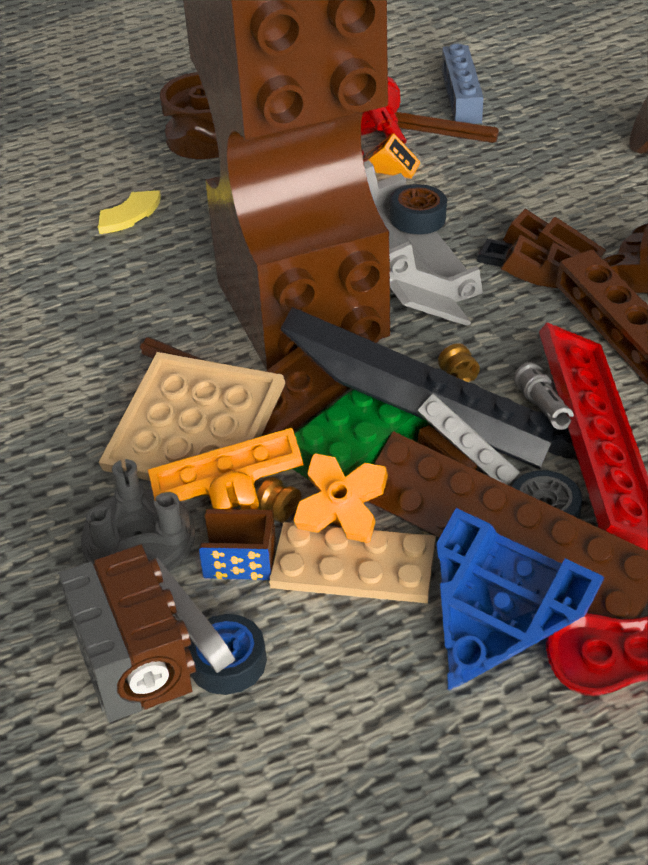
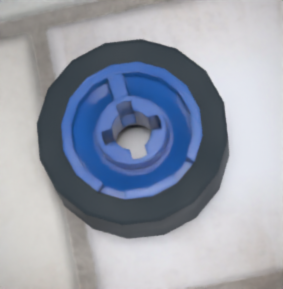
(248, 649)

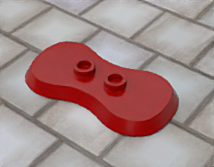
(600, 654)

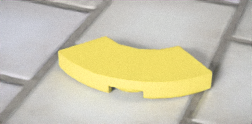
(132, 210)

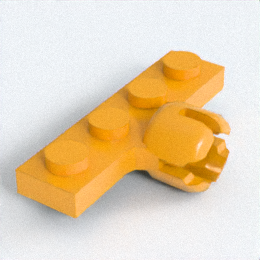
(229, 471)

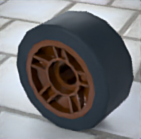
(418, 209)

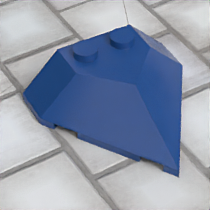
(502, 596)

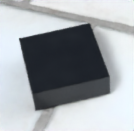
(493, 252)

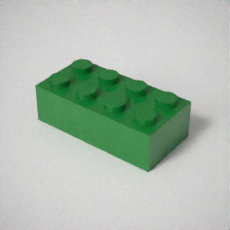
(354, 431)

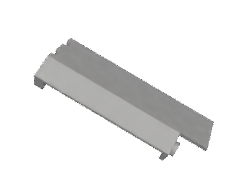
(422, 266)

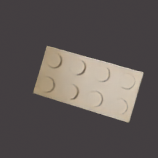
(329, 563)

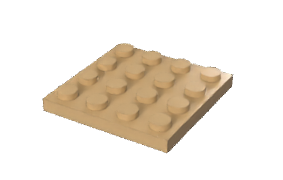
(191, 410)

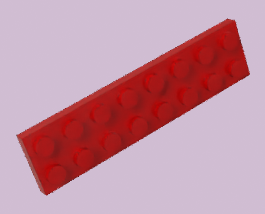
(600, 434)

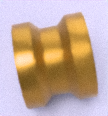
(458, 362)
(277, 497)

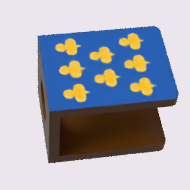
(239, 544)

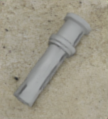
(539, 390)

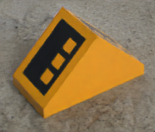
(393, 158)

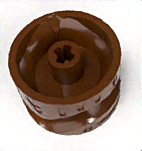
(191, 128)

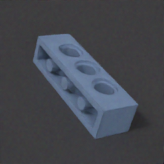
(462, 84)

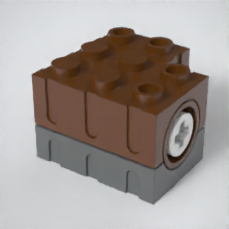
(128, 632)

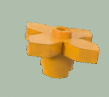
(341, 498)

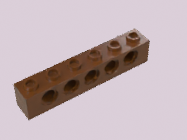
(608, 306)

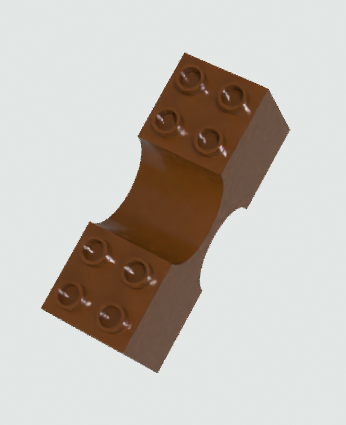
(292, 184)

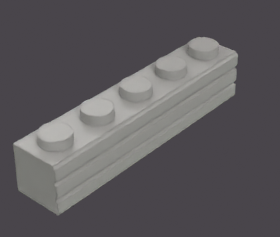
(467, 440)

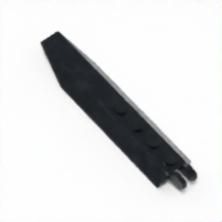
(409, 383)

